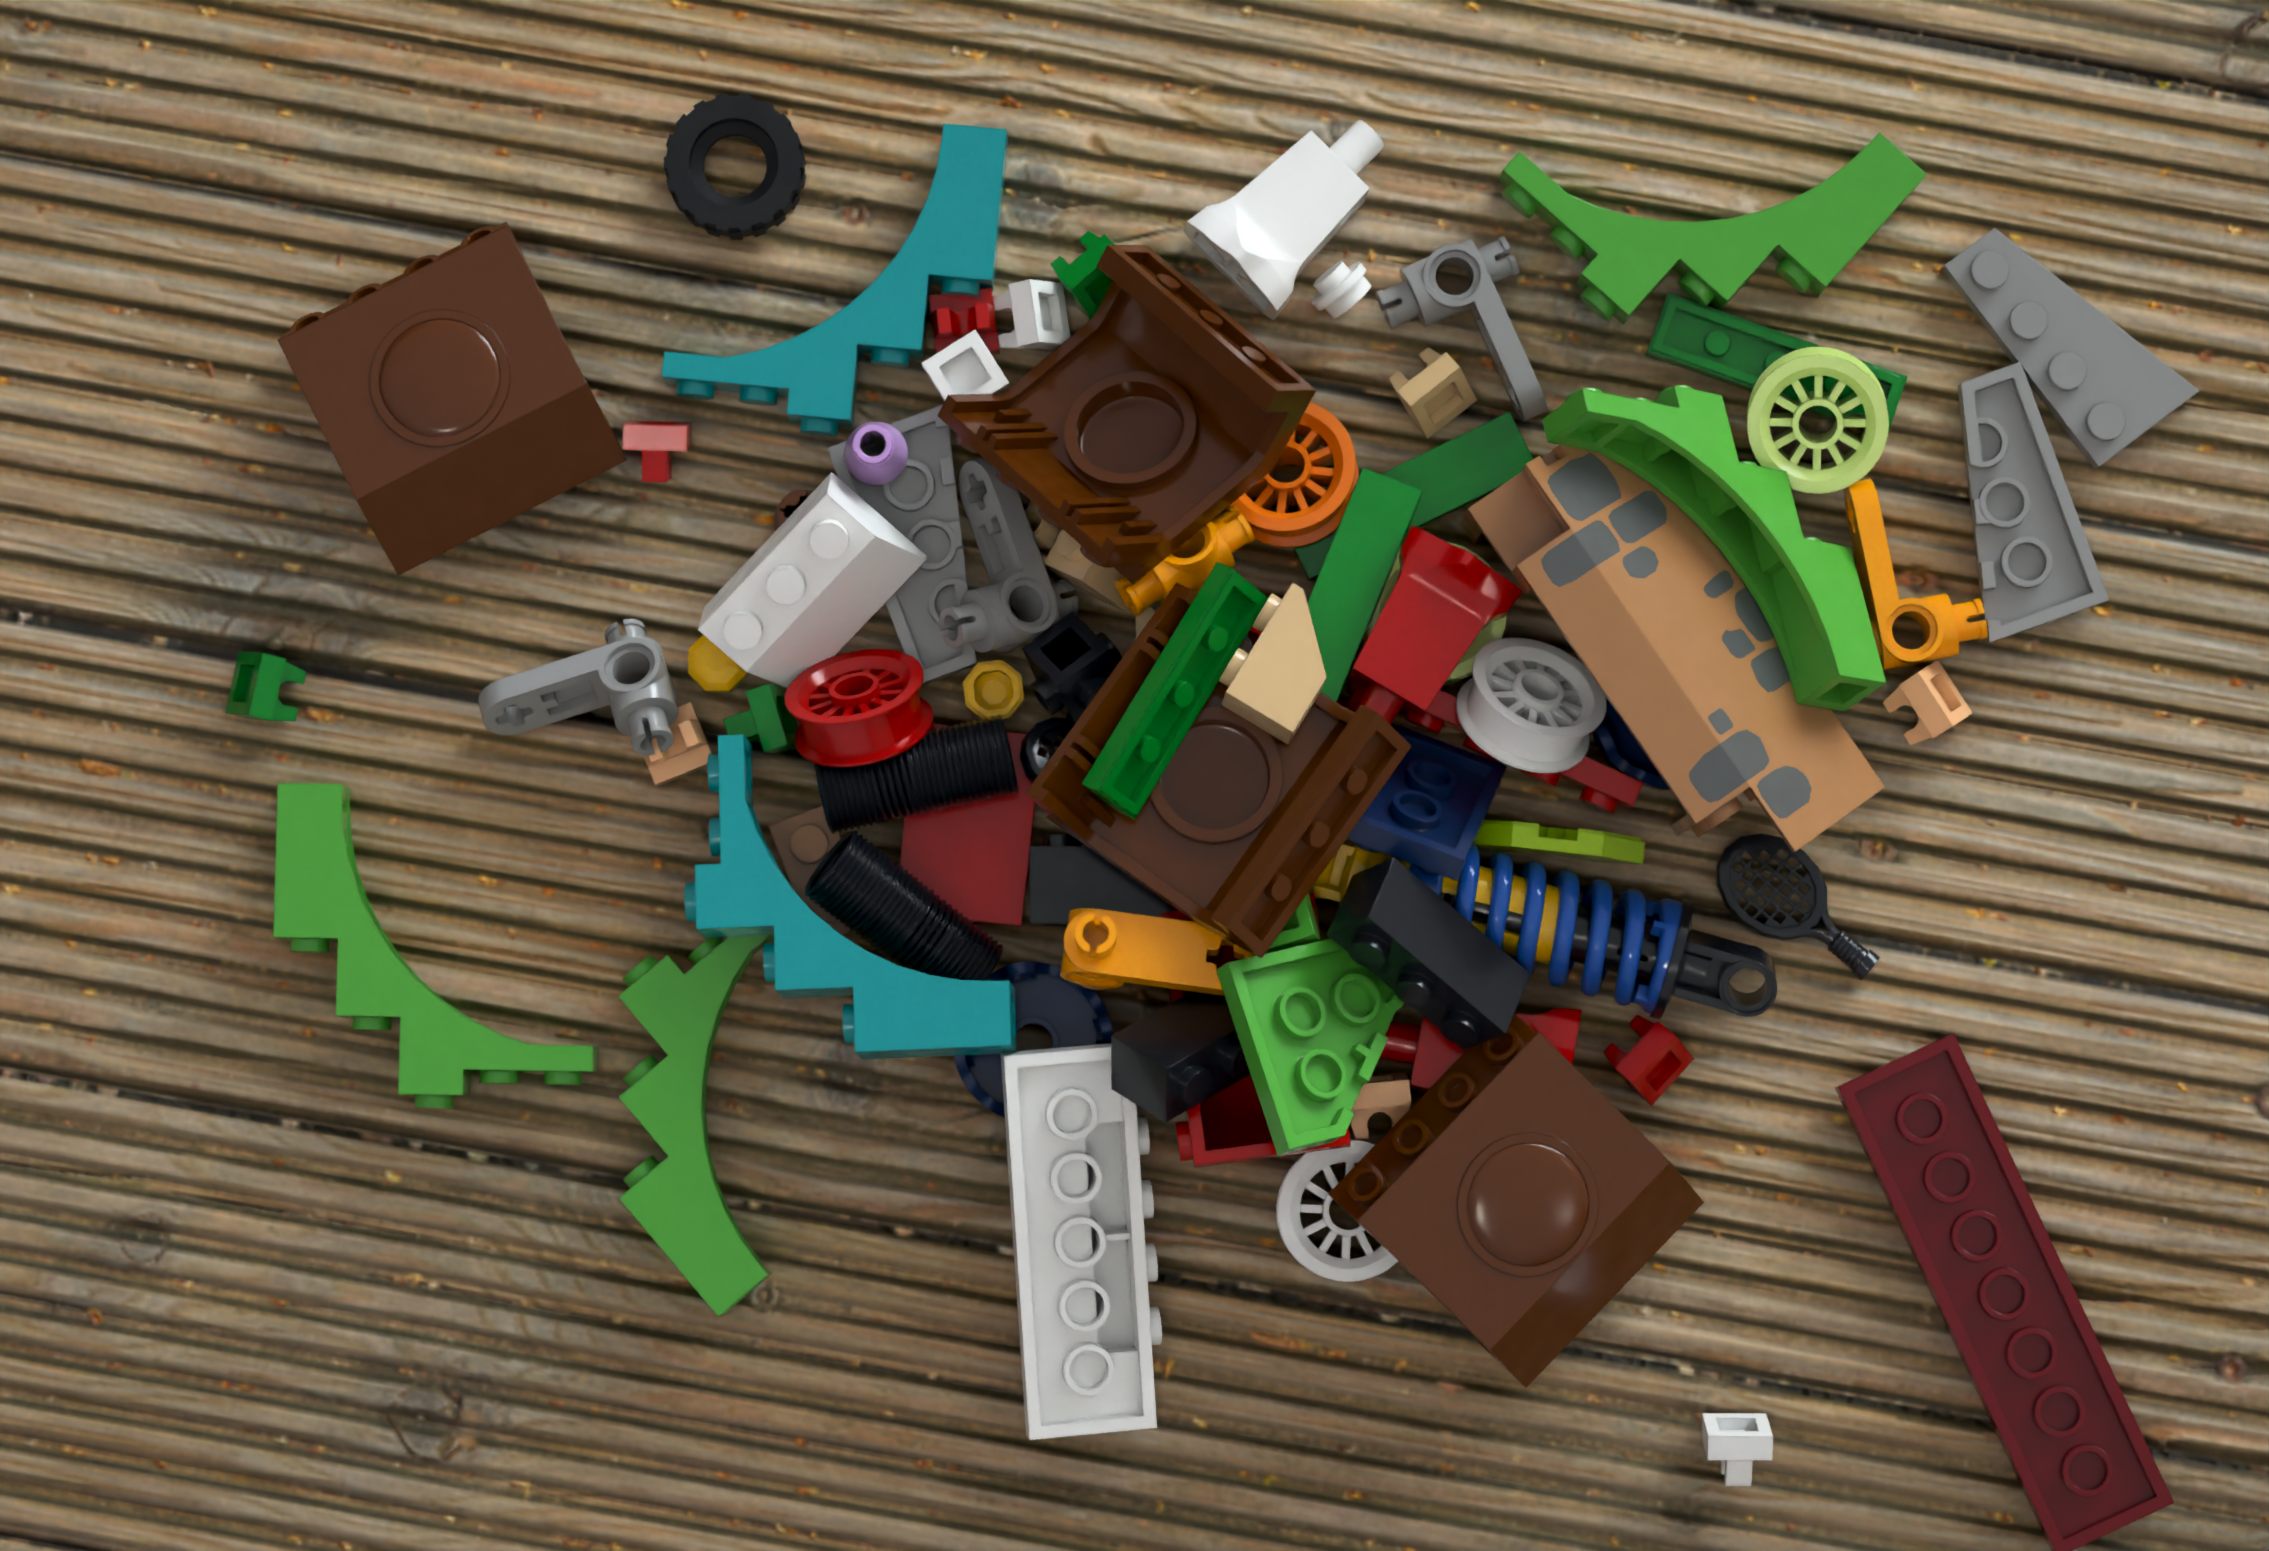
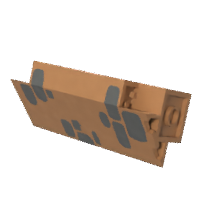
(1672, 644)

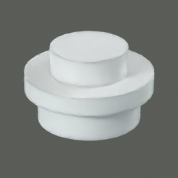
(1340, 288)

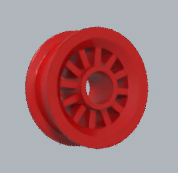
(859, 708)

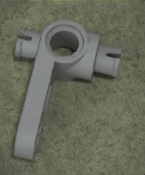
(1422, 298)
(1013, 569)
(588, 683)

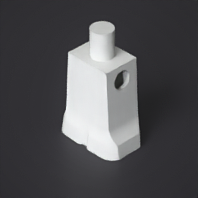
(1286, 215)

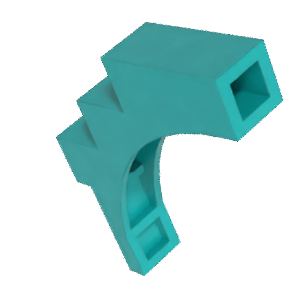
(948, 247)
(893, 1007)

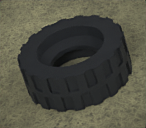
(726, 118)

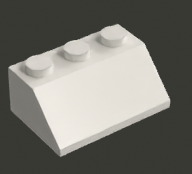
(810, 585)

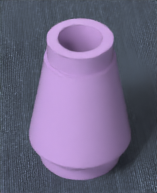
(880, 468)

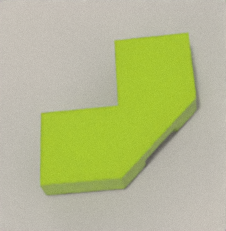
(1578, 844)

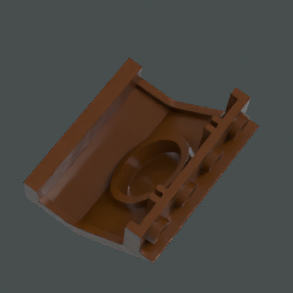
(450, 397)
(1138, 418)
(1237, 813)
(1518, 1197)

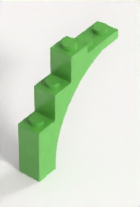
(1632, 255)
(1749, 512)
(324, 901)
(681, 1196)

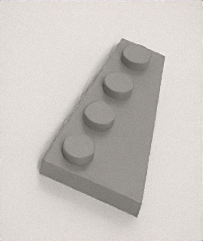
(2075, 358)
(926, 511)
(2023, 519)

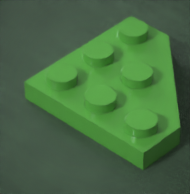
(1309, 1036)

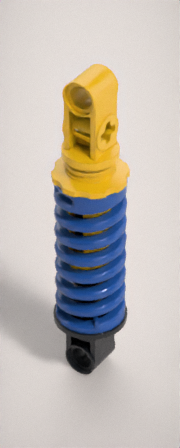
(1552, 925)

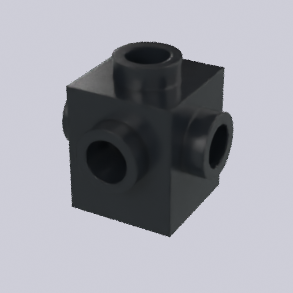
(1070, 666)

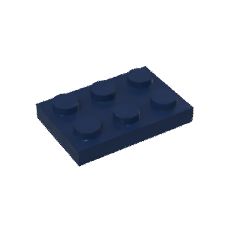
(1430, 806)

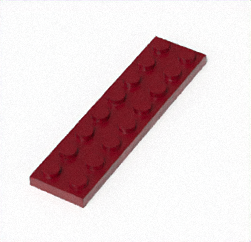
(2004, 1295)

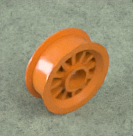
(1322, 518)

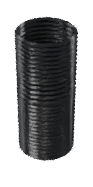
(942, 769)
(888, 909)

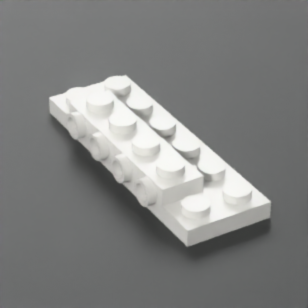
(1080, 1244)

